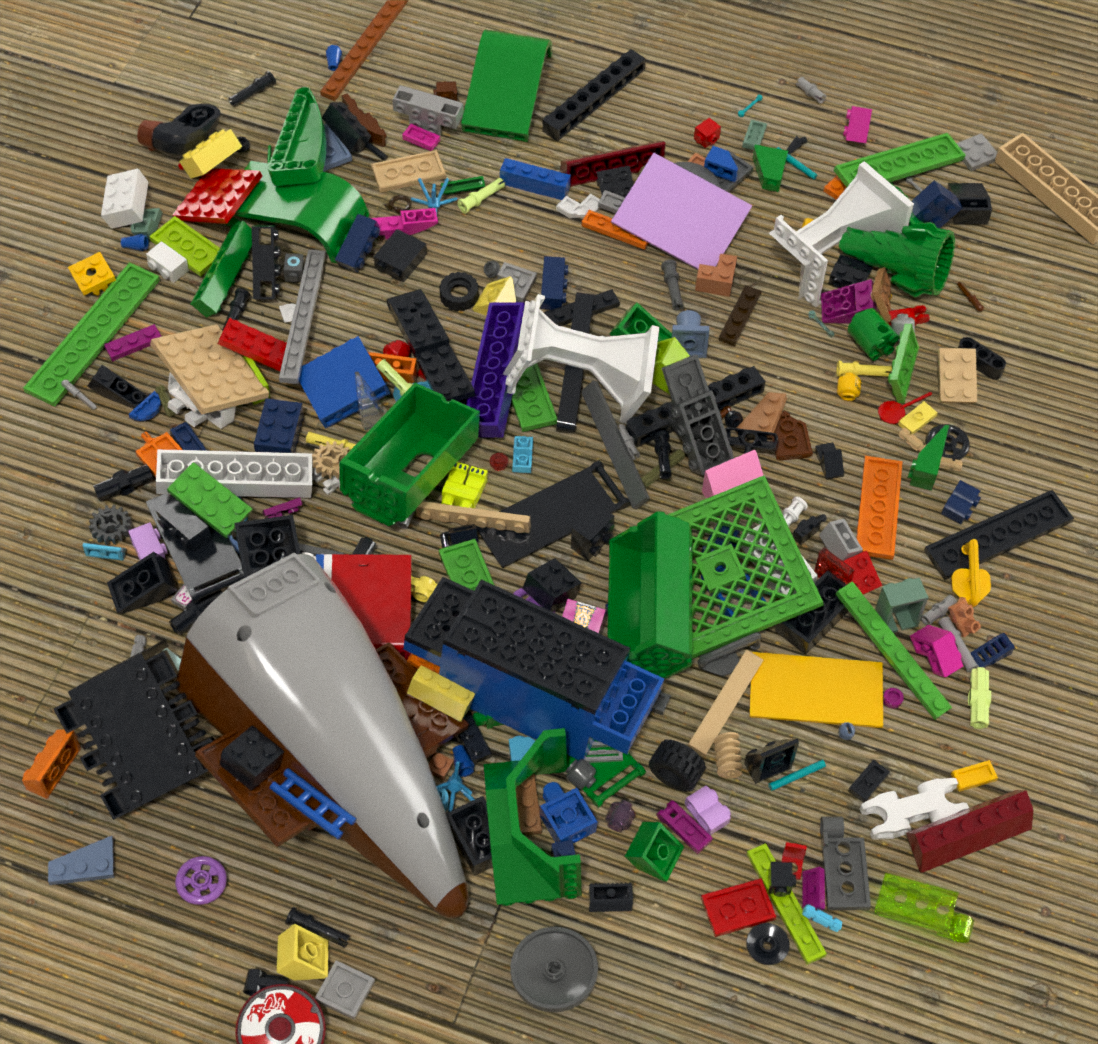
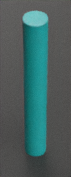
(800, 166)
(797, 775)

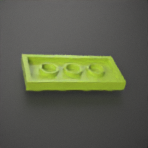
(188, 243)

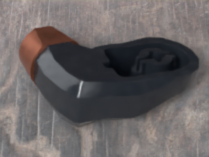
(181, 134)

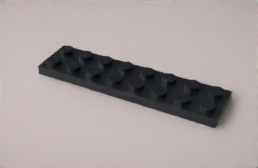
(1000, 533)

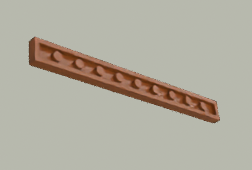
(362, 49)

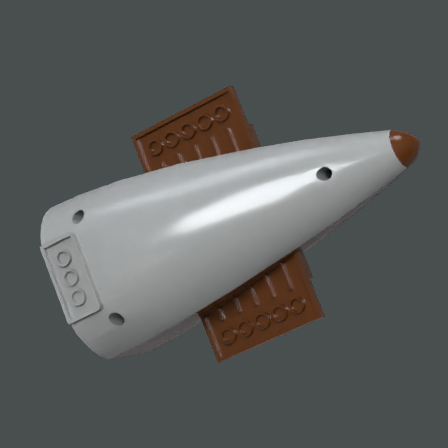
(306, 675)

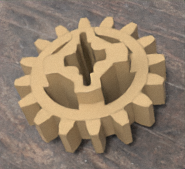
(327, 459)

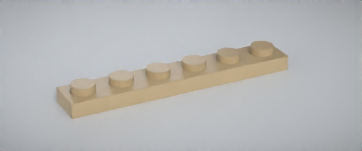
(470, 516)

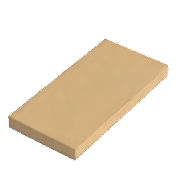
(406, 170)

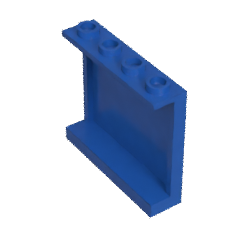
(332, 384)

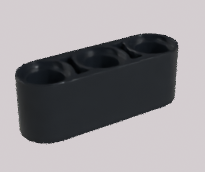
(986, 360)

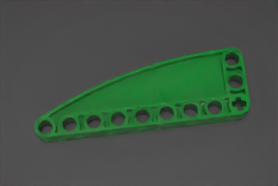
(301, 144)

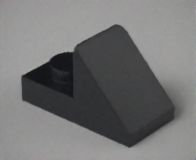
(830, 460)

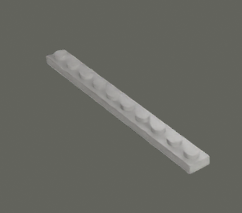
(302, 317)

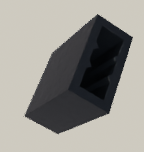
(400, 255)

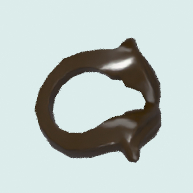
(390, 205)

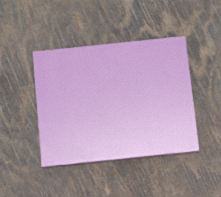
(681, 213)

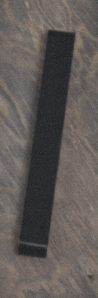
(573, 376)

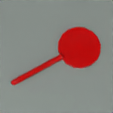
(893, 412)

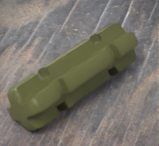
(164, 398)

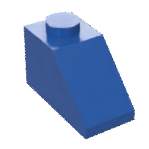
(721, 164)

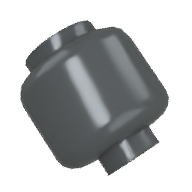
(581, 774)

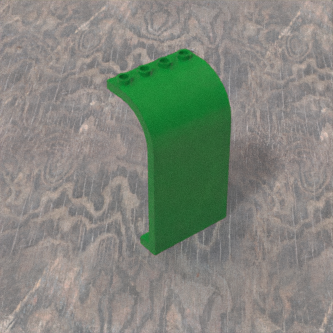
(505, 85)
(320, 207)

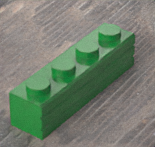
(463, 185)

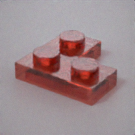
(830, 562)

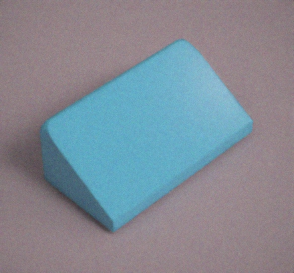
(104, 551)

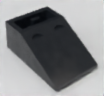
(974, 203)

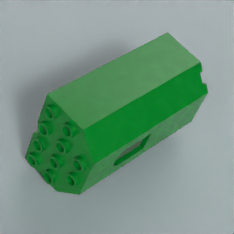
(413, 426)
(652, 593)

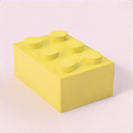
(210, 153)

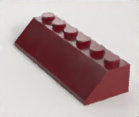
(584, 168)
(971, 830)

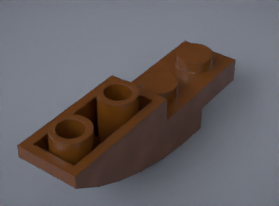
(377, 134)

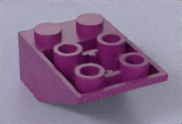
(840, 306)

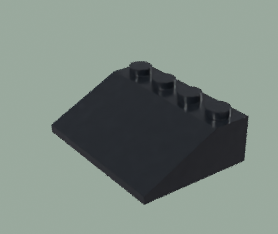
(265, 542)

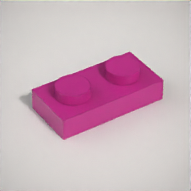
(421, 137)

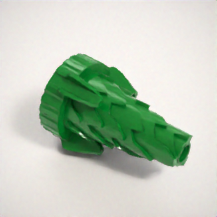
(917, 256)

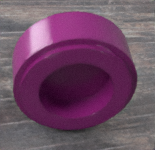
(893, 698)

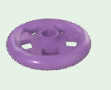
(195, 864)

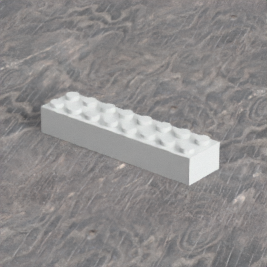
(241, 472)

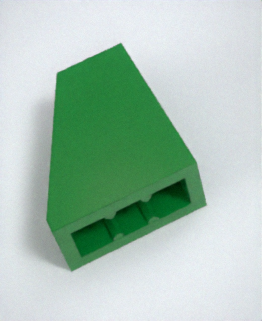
(769, 166)

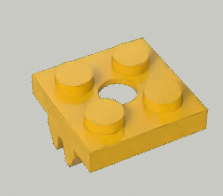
(92, 283)

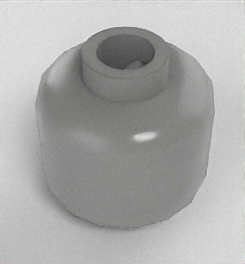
(898, 323)

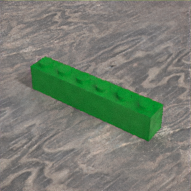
(223, 270)

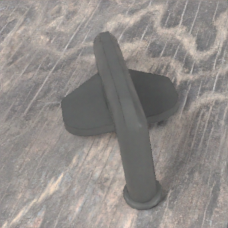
(724, 659)

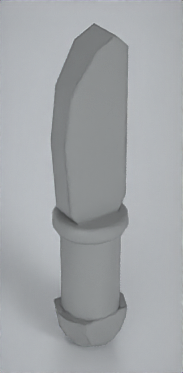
(76, 393)

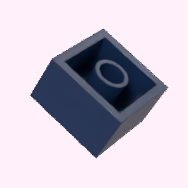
(936, 205)

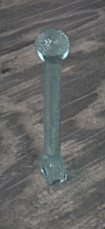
(811, 314)

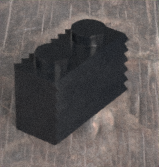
(610, 897)

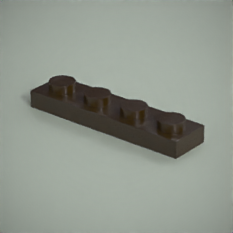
(740, 315)

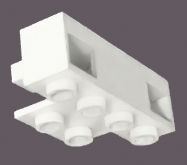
(219, 418)

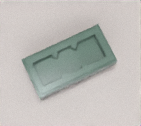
(754, 134)

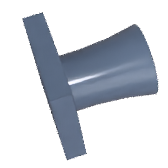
(690, 333)

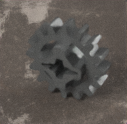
(110, 524)

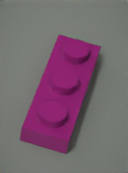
(131, 343)

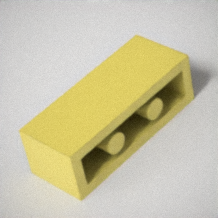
(441, 693)

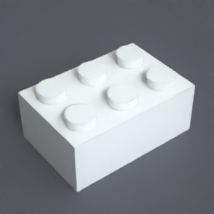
(124, 198)

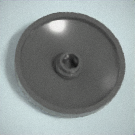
(554, 969)

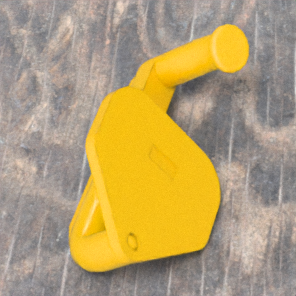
(971, 582)

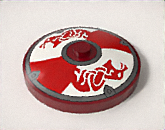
(280, 1017)

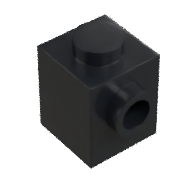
(781, 878)

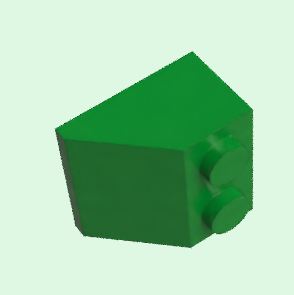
(654, 850)

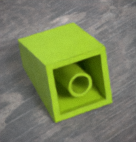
(667, 352)

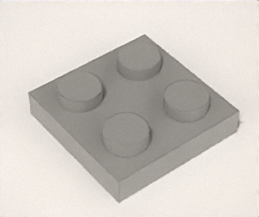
(977, 151)
(344, 989)

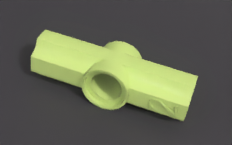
(979, 698)

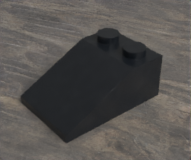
(142, 584)
(771, 759)

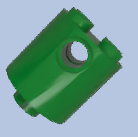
(872, 333)

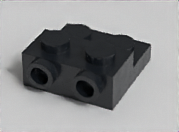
(849, 272)

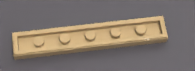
(725, 703)

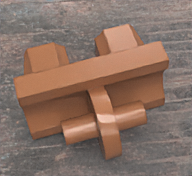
(962, 616)

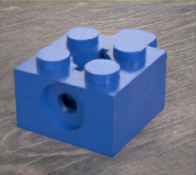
(566, 814)

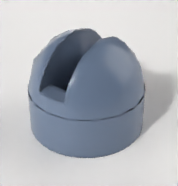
(843, 732)

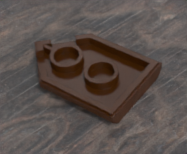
(793, 438)

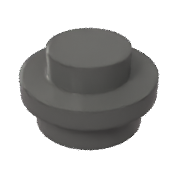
(491, 269)

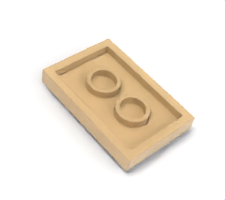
(957, 375)

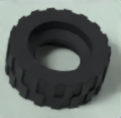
(459, 303)

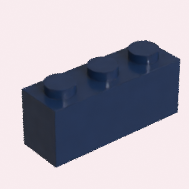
(358, 243)
(554, 282)

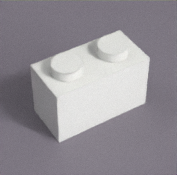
(167, 262)

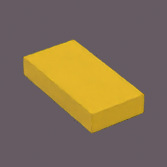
(974, 775)

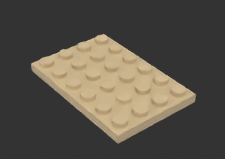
(207, 371)

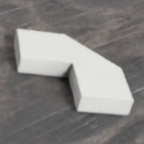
(574, 209)

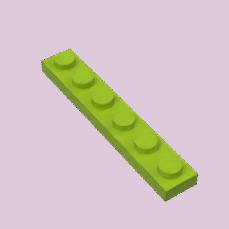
(788, 909)

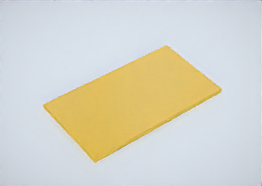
(817, 690)

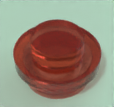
(498, 461)

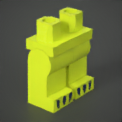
(464, 486)

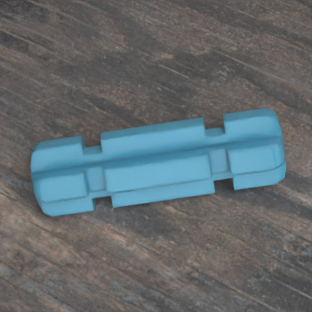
(822, 918)

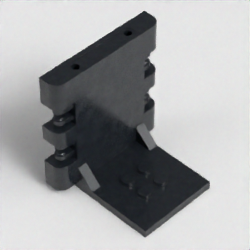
(136, 729)

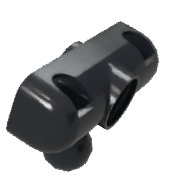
(759, 444)

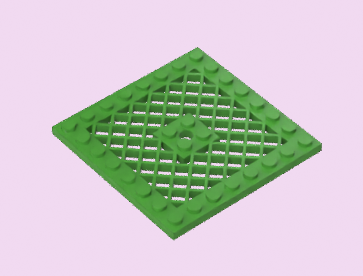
(772, 612)

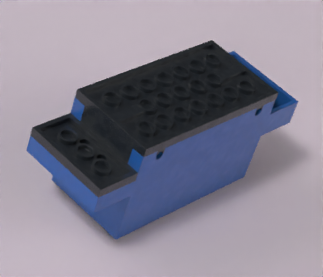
(534, 666)

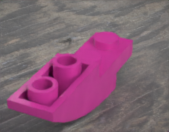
(408, 222)

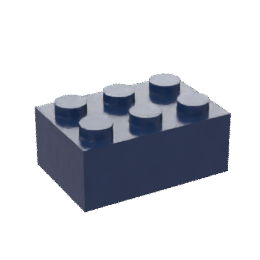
(279, 426)

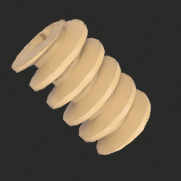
(728, 755)

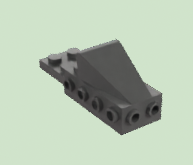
(696, 416)

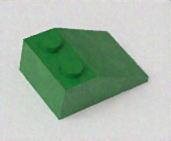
(639, 321)
(926, 467)

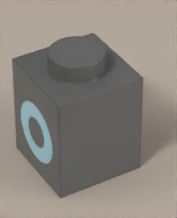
(293, 267)

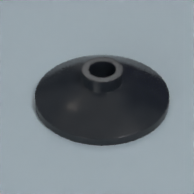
(768, 934)

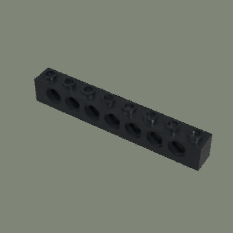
(593, 95)
(726, 392)

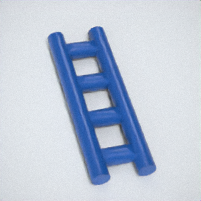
(316, 816)

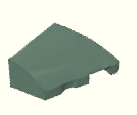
(149, 223)

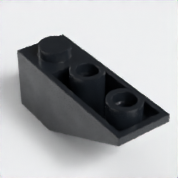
(116, 388)

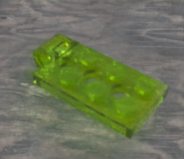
(950, 925)

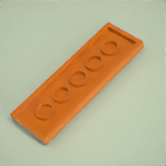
(879, 506)

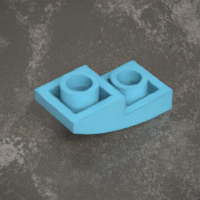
(522, 454)

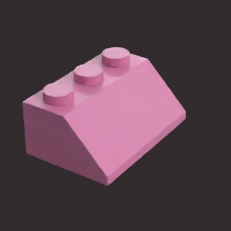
(731, 474)

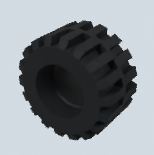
(677, 765)

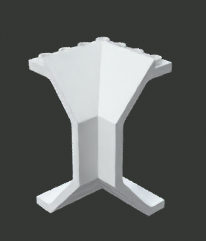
(865, 204)
(619, 362)

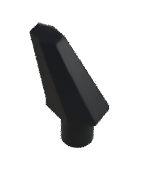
(796, 144)

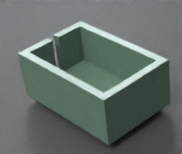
(905, 600)

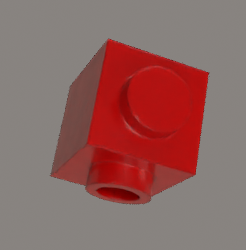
(707, 132)

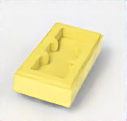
(918, 418)

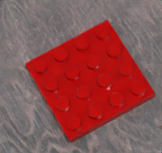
(217, 195)

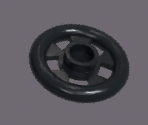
(961, 438)

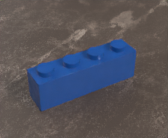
(535, 179)

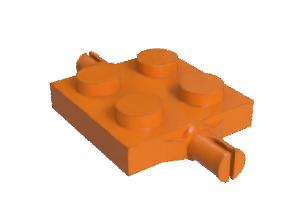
(148, 452)

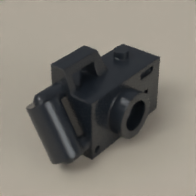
(808, 528)
(459, 535)

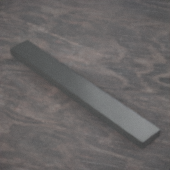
(615, 445)

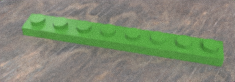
(893, 650)

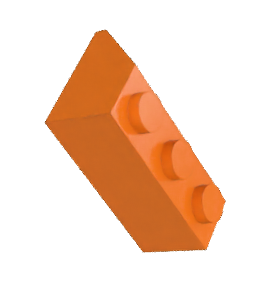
(51, 763)

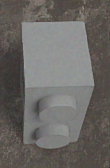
(840, 540)

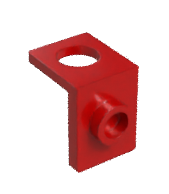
(794, 854)

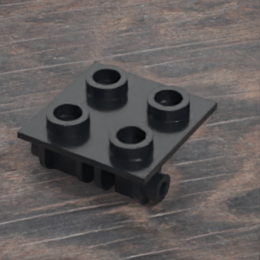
(615, 180)

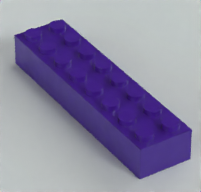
(495, 352)

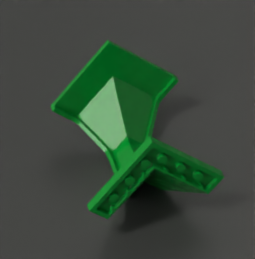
(519, 866)

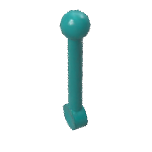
(741, 112)

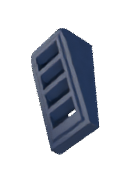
(1001, 643)

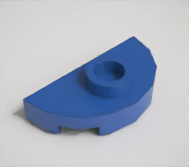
(147, 408)

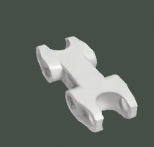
(901, 812)

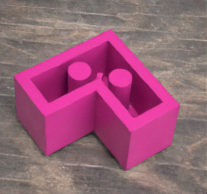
(858, 124)
(939, 648)

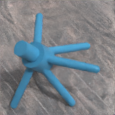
(433, 202)
(454, 785)

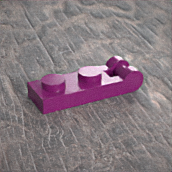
(685, 827)

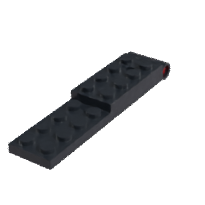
(430, 345)

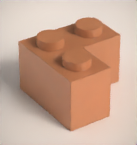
(717, 279)

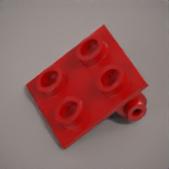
(865, 575)

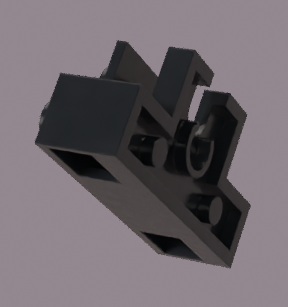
(265, 261)

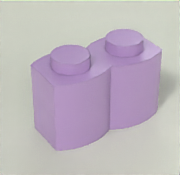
(708, 810)

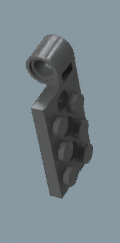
(831, 837)

